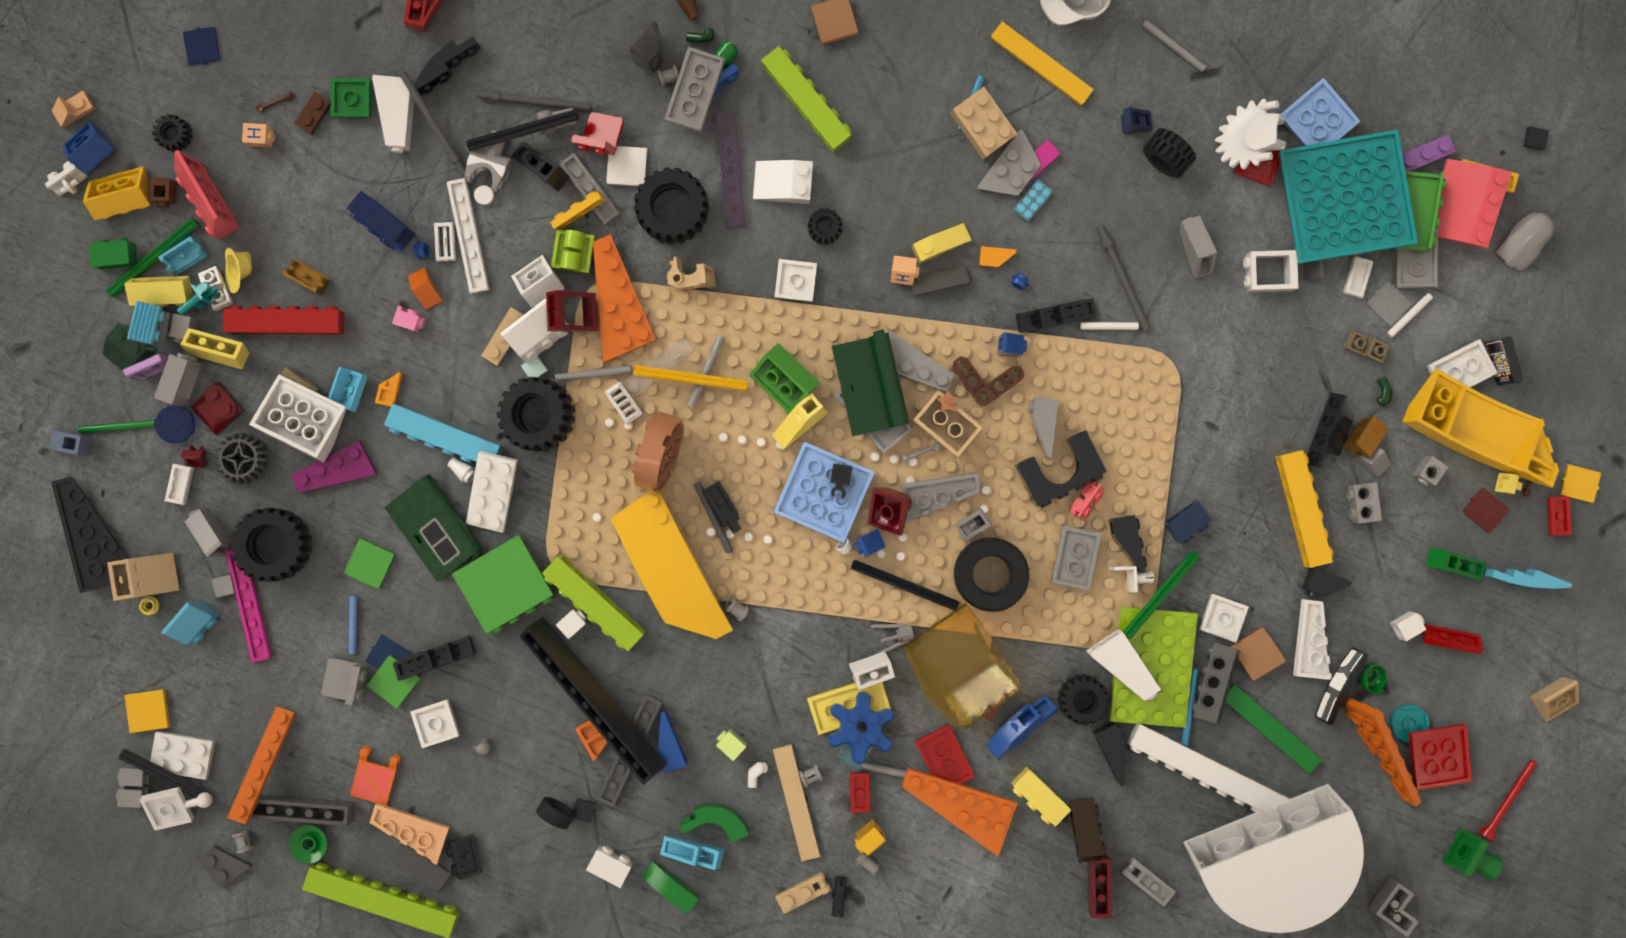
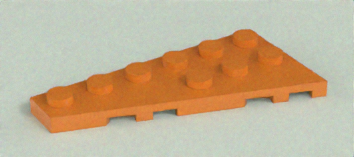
(620, 311)
(1379, 741)
(973, 811)

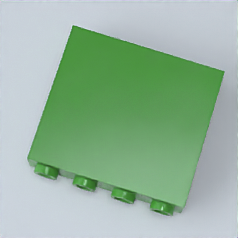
(1425, 202)
(503, 585)

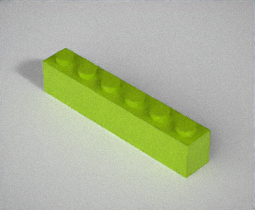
(806, 99)
(593, 602)

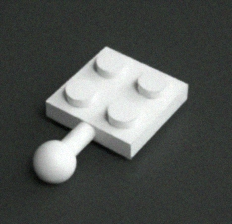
(171, 808)

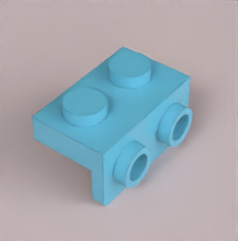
(348, 388)

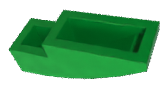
(671, 887)

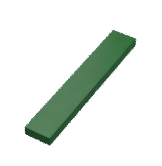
(1272, 729)

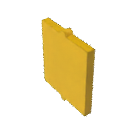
(1580, 483)

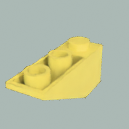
(800, 420)

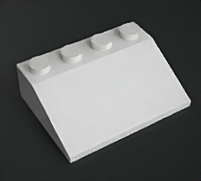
(299, 418)

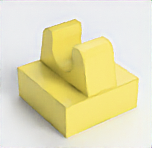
(1508, 483)

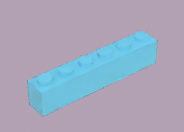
(438, 434)

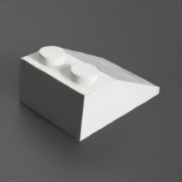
(783, 181)

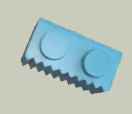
(146, 323)

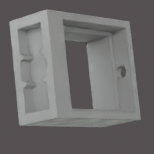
(178, 379)

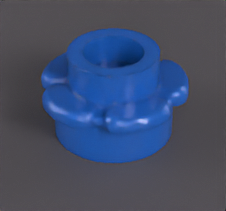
(421, 250)
(1019, 281)

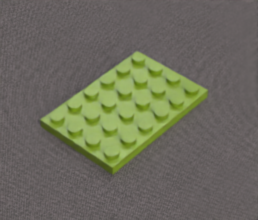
(1167, 651)

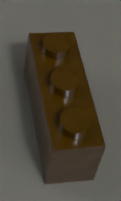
(1086, 830)

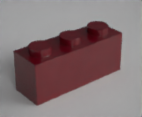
(1099, 888)

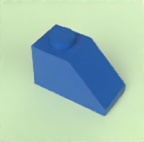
(1011, 344)

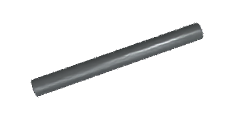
(715, 521)

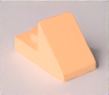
(72, 109)

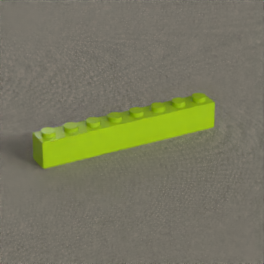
(381, 900)

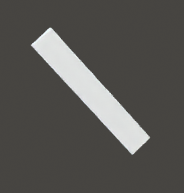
(468, 236)

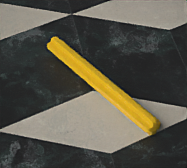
(692, 378)

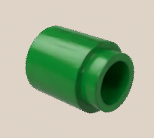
(727, 51)

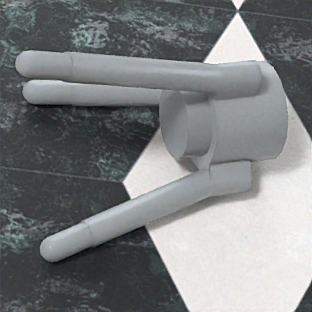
(904, 633)

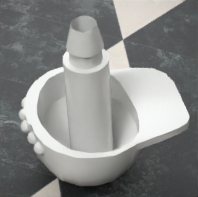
(1070, 11)

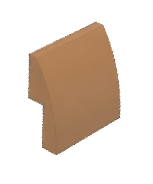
(834, 20)
(1258, 654)

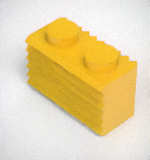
(869, 838)

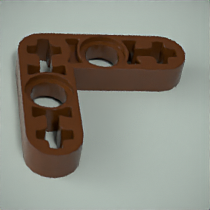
(982, 386)

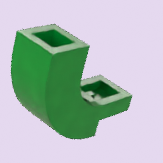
(719, 814)

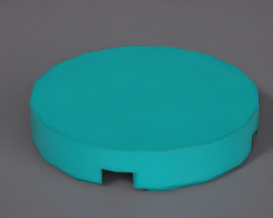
(1408, 719)

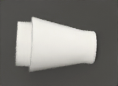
(462, 470)

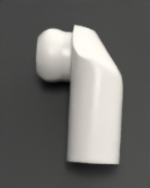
(755, 771)

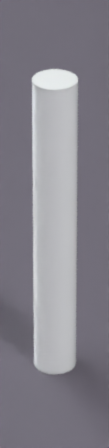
(1409, 315)
(1109, 325)

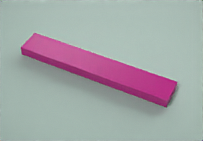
(250, 612)

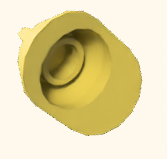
(237, 268)

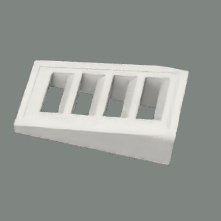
(613, 389)

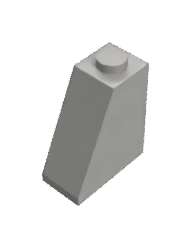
(1198, 246)
(208, 532)

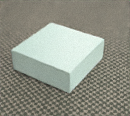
(534, 368)

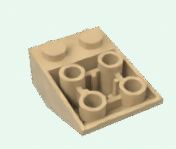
(143, 576)

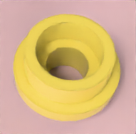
(143, 606)

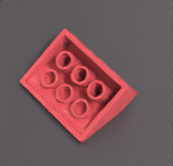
(204, 195)
(1471, 202)

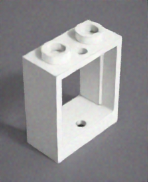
(1290, 271)

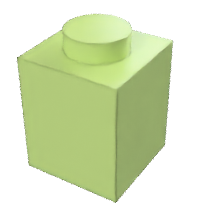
(730, 744)

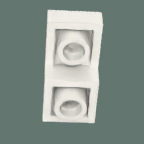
(214, 278)

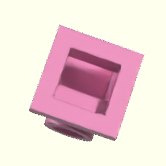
(409, 319)

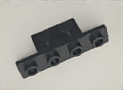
(1330, 431)

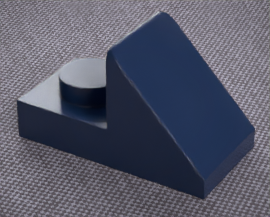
(1136, 120)

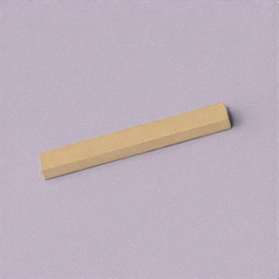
(796, 802)

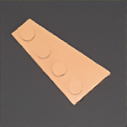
(417, 832)

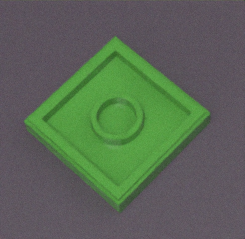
(369, 563)
(387, 685)

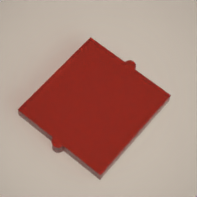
(1485, 510)

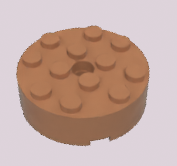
(658, 451)

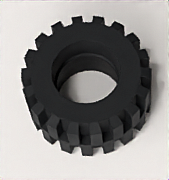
(1169, 153)
(1097, 707)

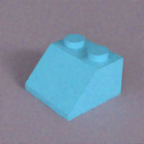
(191, 622)

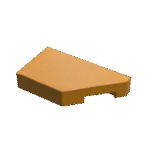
(994, 256)
(389, 390)

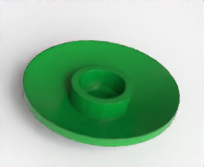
(300, 847)

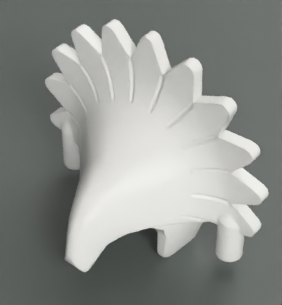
(1250, 135)

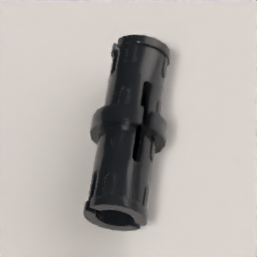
(839, 896)

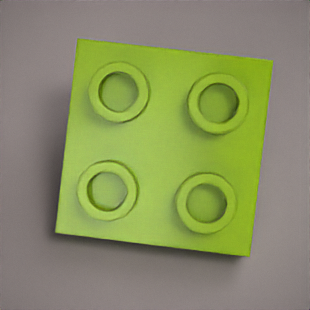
(573, 251)

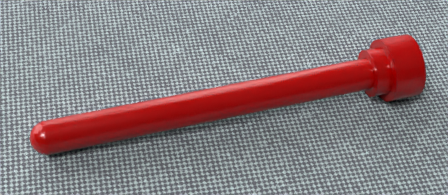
(1489, 831)

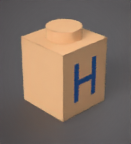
(258, 135)
(904, 270)

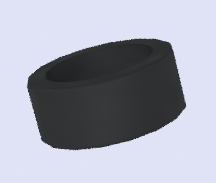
(555, 813)

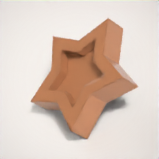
(947, 402)

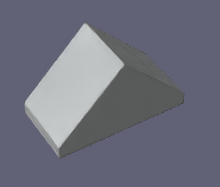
(1376, 463)
(973, 524)

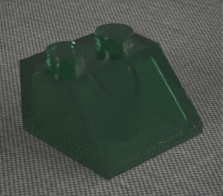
(124, 351)

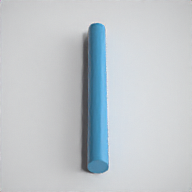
(1186, 731)

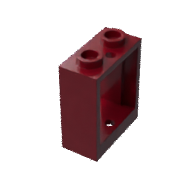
(556, 311)

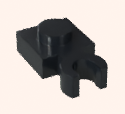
(841, 476)

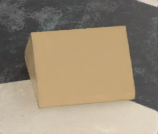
(1556, 698)

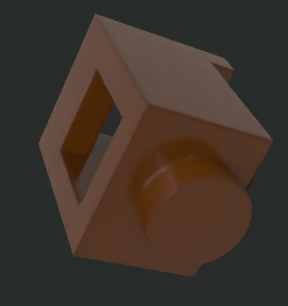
(158, 187)

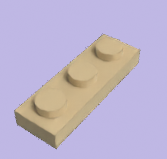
(498, 346)

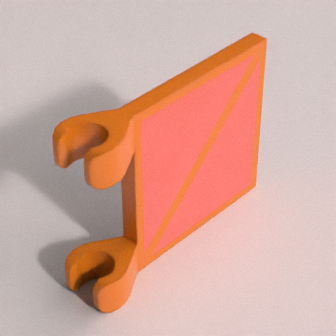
(372, 780)

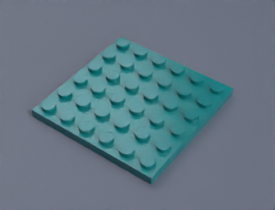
(1347, 197)

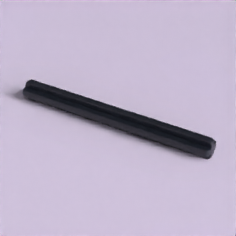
(522, 130)
(905, 585)

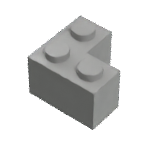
(1390, 906)

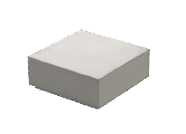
(223, 586)

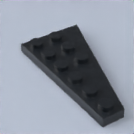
(86, 536)

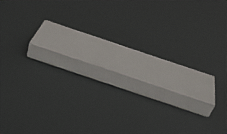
(586, 184)

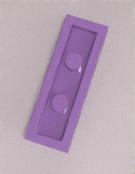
(1428, 153)

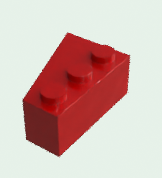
(420, 13)

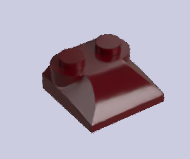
(217, 408)
(889, 509)

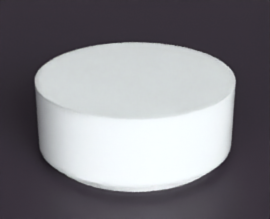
(484, 195)

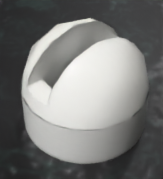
(845, 547)

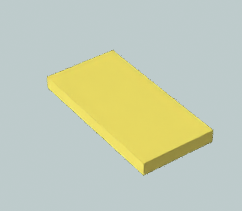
(846, 696)

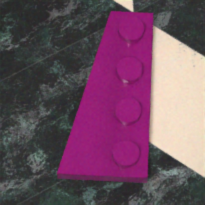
(340, 467)

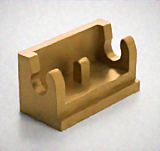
(307, 276)
(1366, 437)

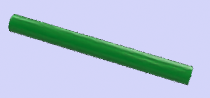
(116, 426)

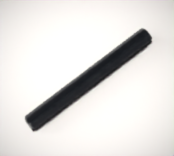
(160, 773)

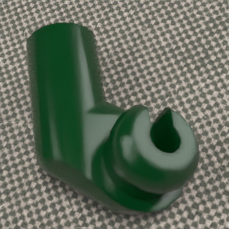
(707, 36)
(1387, 392)

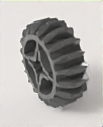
(241, 466)

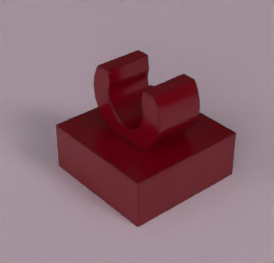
(194, 458)

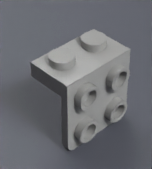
(344, 680)

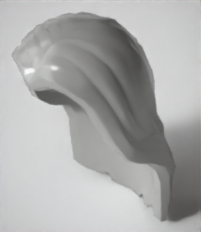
(1526, 240)

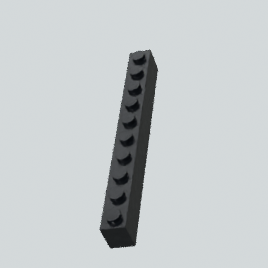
(593, 700)

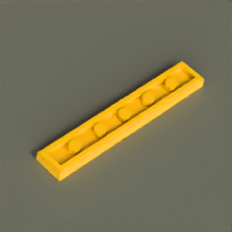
(1041, 63)

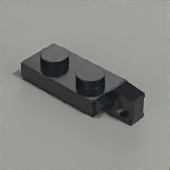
(722, 506)

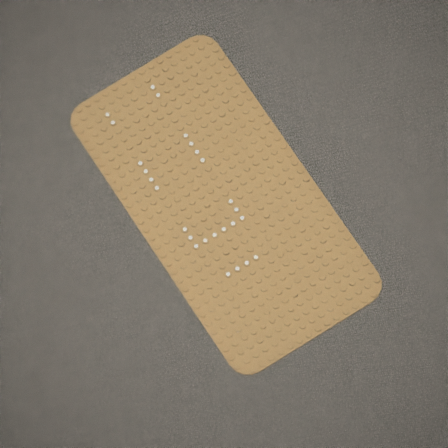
(1111, 390)

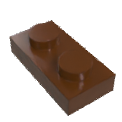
(313, 113)

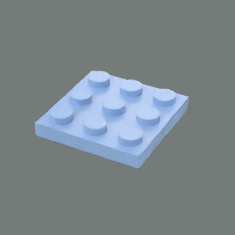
(1319, 116)

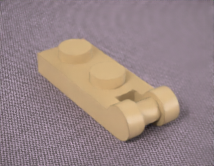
(802, 892)

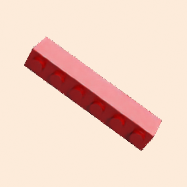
(283, 321)

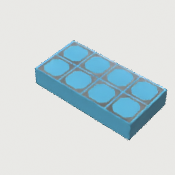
(1033, 200)

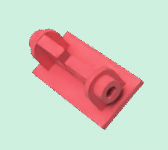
(1092, 494)

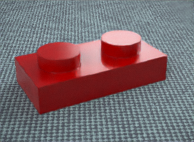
(1559, 515)
(859, 792)

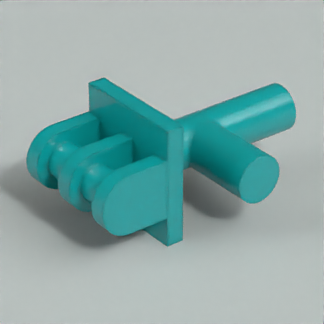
(203, 292)

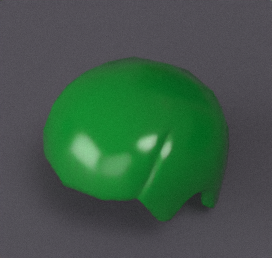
(1373, 678)

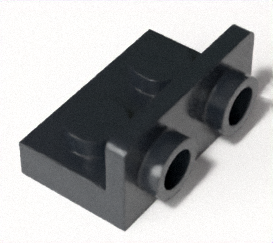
(464, 857)

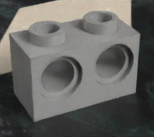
(1369, 502)

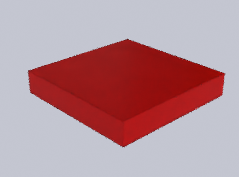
(1264, 172)

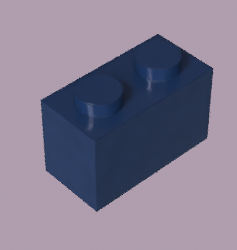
(1187, 522)

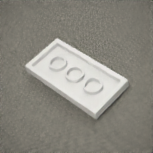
(491, 491)

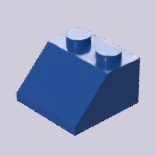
(88, 148)

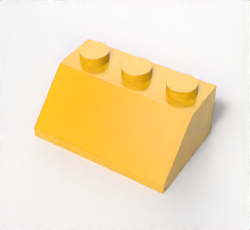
(117, 193)

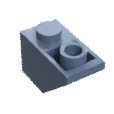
(70, 442)

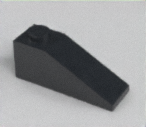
(540, 166)
(1113, 748)

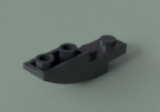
(437, 68)

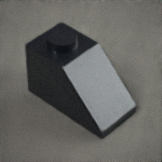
(1323, 583)

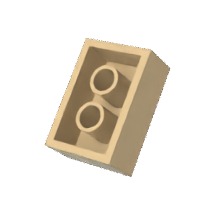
(983, 123)
(948, 428)

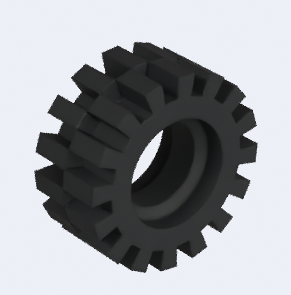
(164, 125)
(825, 215)

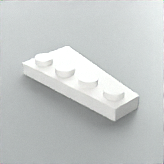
(1311, 648)

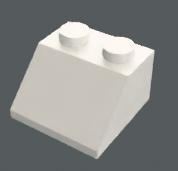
(536, 280)

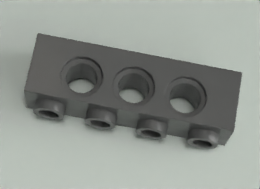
(1200, 708)

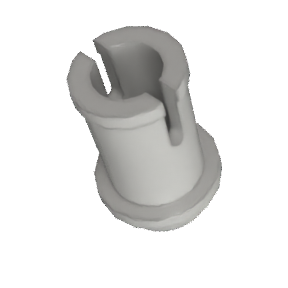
(865, 861)

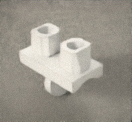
(66, 180)

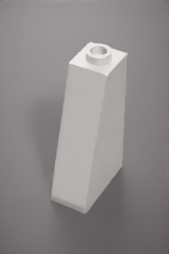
(395, 111)
(1123, 662)

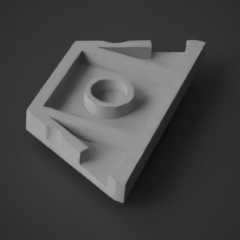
(1012, 168)

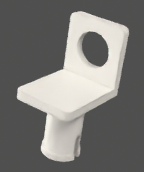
(1134, 577)

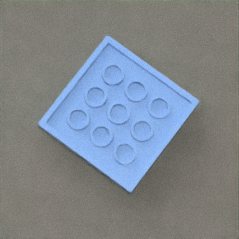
(808, 493)

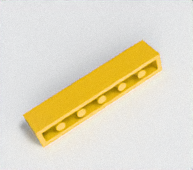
(1304, 509)

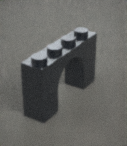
(1087, 467)

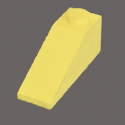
(940, 243)

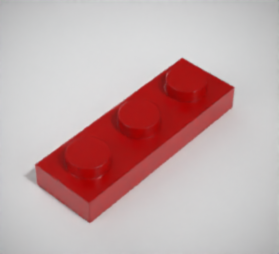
(1452, 639)

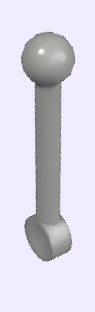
(935, 446)

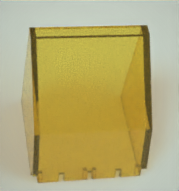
(962, 668)

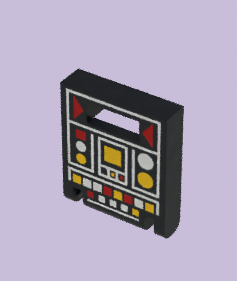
(1505, 361)

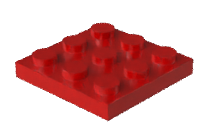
(1440, 756)

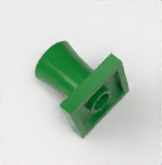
(1469, 855)

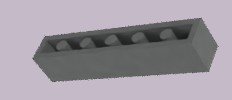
(303, 810)

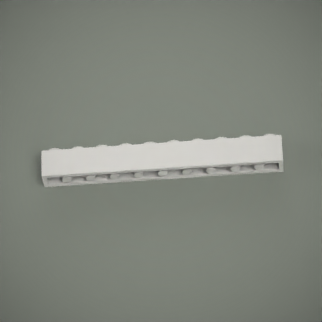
(1206, 770)

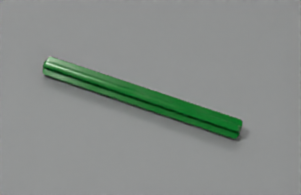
(152, 257)
(1161, 594)

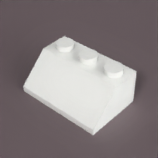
(529, 333)

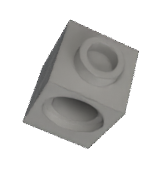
(1437, 468)

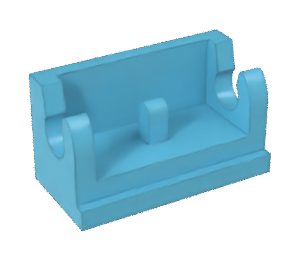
(184, 255)

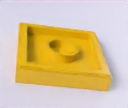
(147, 711)

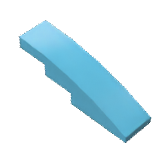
(1532, 578)

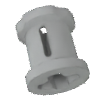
(668, 76)
(736, 609)
(814, 774)
(243, 841)

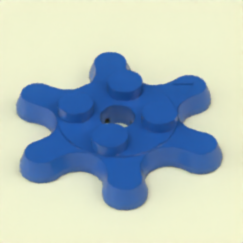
(848, 731)

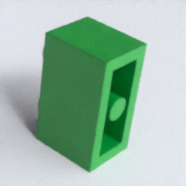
(112, 254)

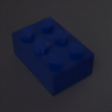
(380, 222)

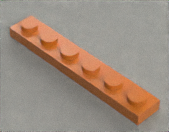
(261, 765)

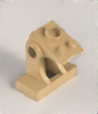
(702, 277)

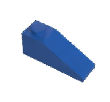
(669, 745)

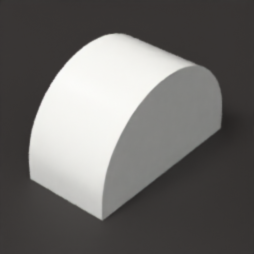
(1283, 873)

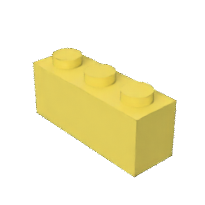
(159, 290)
(215, 348)
(1040, 797)

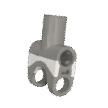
(489, 160)

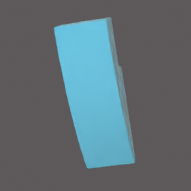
(692, 852)

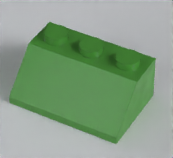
(783, 378)

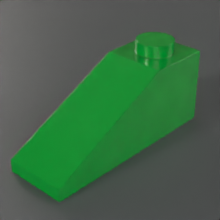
(1455, 563)

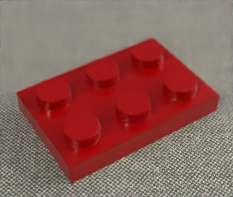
(944, 755)

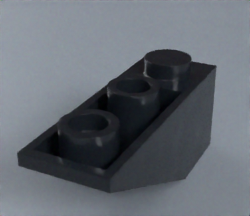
(1125, 534)

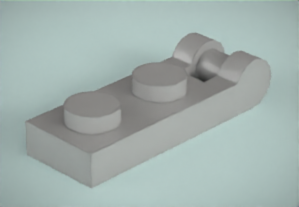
(1149, 882)

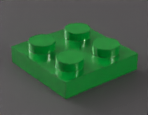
(350, 98)

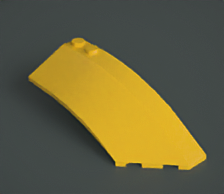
(1482, 429)
(669, 567)

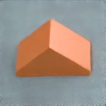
(424, 288)

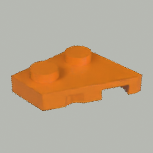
(591, 738)

